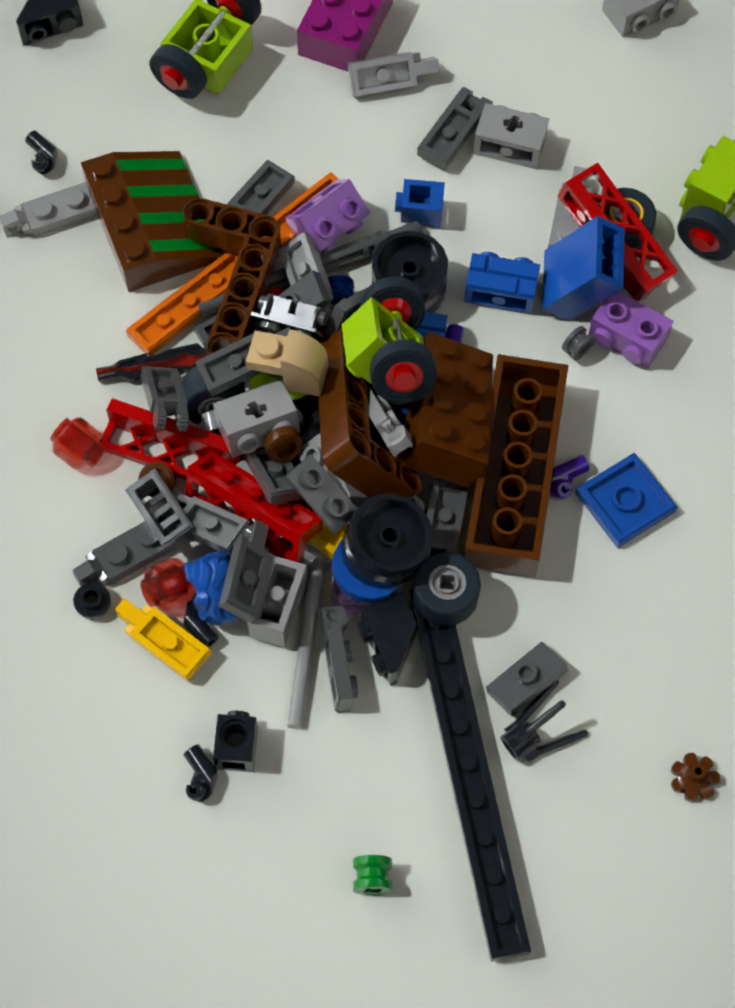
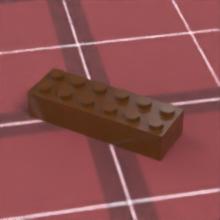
(516, 483)

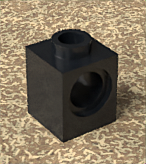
(235, 757)

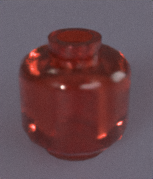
(77, 443)
(166, 585)

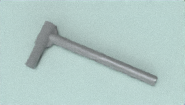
(317, 563)

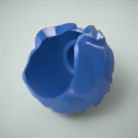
(208, 578)

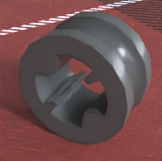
(578, 343)

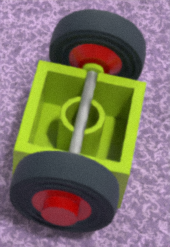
(205, 46)
(709, 204)
(384, 343)

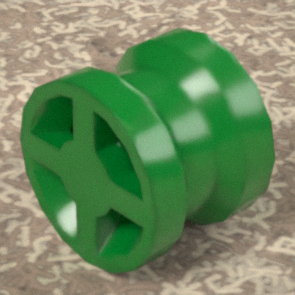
(372, 874)

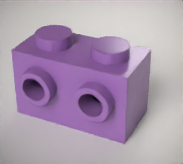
(330, 214)
(630, 328)

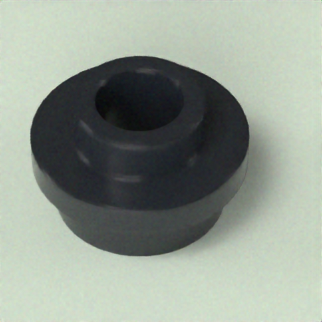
(94, 610)

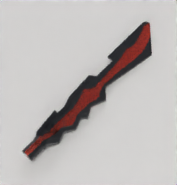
(130, 369)

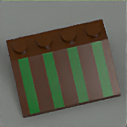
(142, 214)

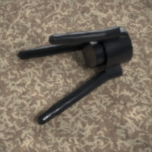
(522, 739)

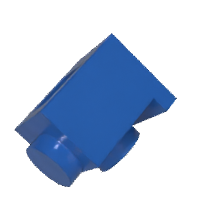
(421, 202)

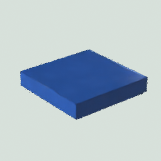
(626, 500)

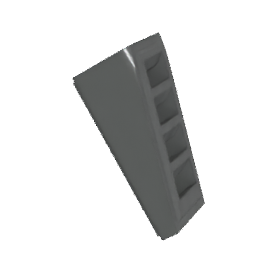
(145, 487)

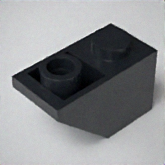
(47, 18)
(391, 632)

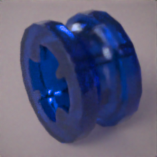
(341, 286)

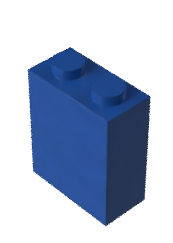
(583, 268)

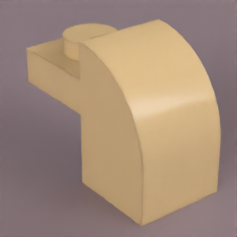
(294, 356)

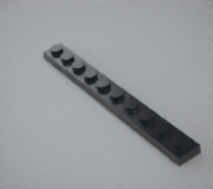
(473, 790)

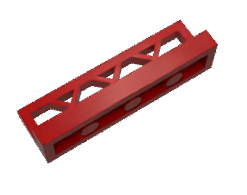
(584, 208)
(140, 423)
(240, 489)

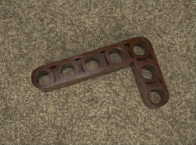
(251, 251)
(347, 435)

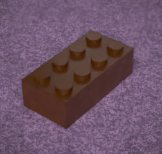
(454, 419)

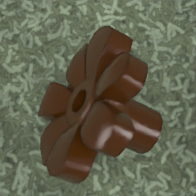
(694, 777)

